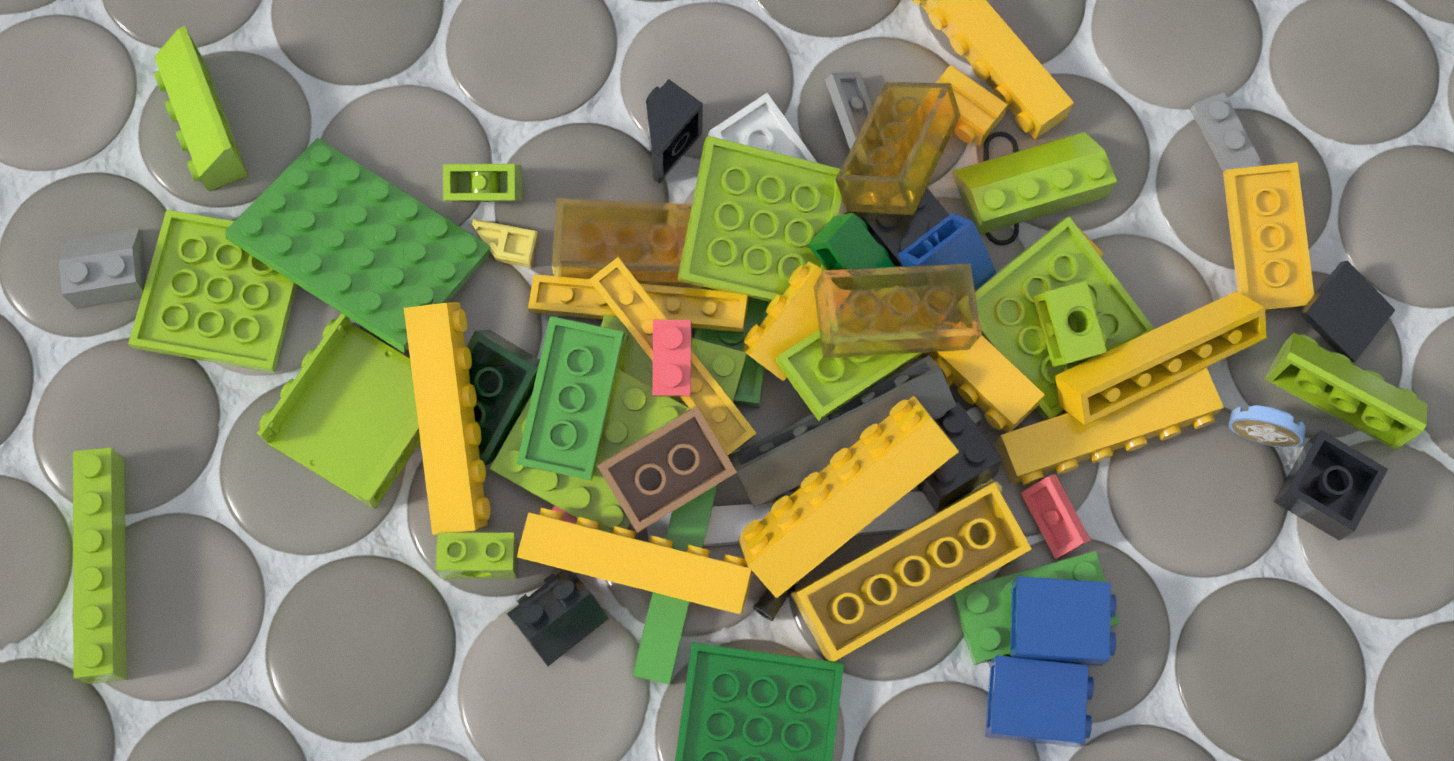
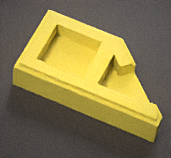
(508, 243)

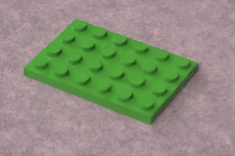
(357, 241)

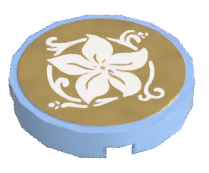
(1267, 426)

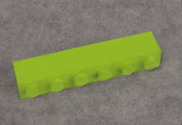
(99, 566)

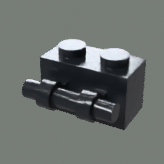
(557, 615)

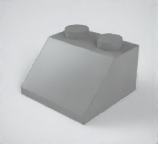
(103, 268)

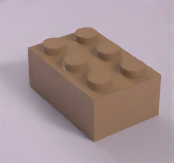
(666, 468)

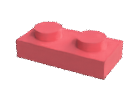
(672, 357)
(1055, 516)

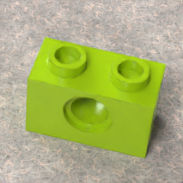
(482, 183)
(1053, 312)
(477, 555)

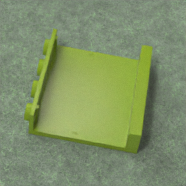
(348, 413)

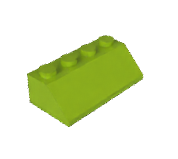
(198, 112)
(1035, 182)
(1348, 392)

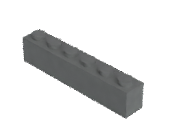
(809, 444)

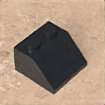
(673, 126)

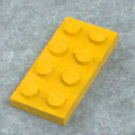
(1269, 235)

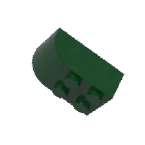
(503, 385)

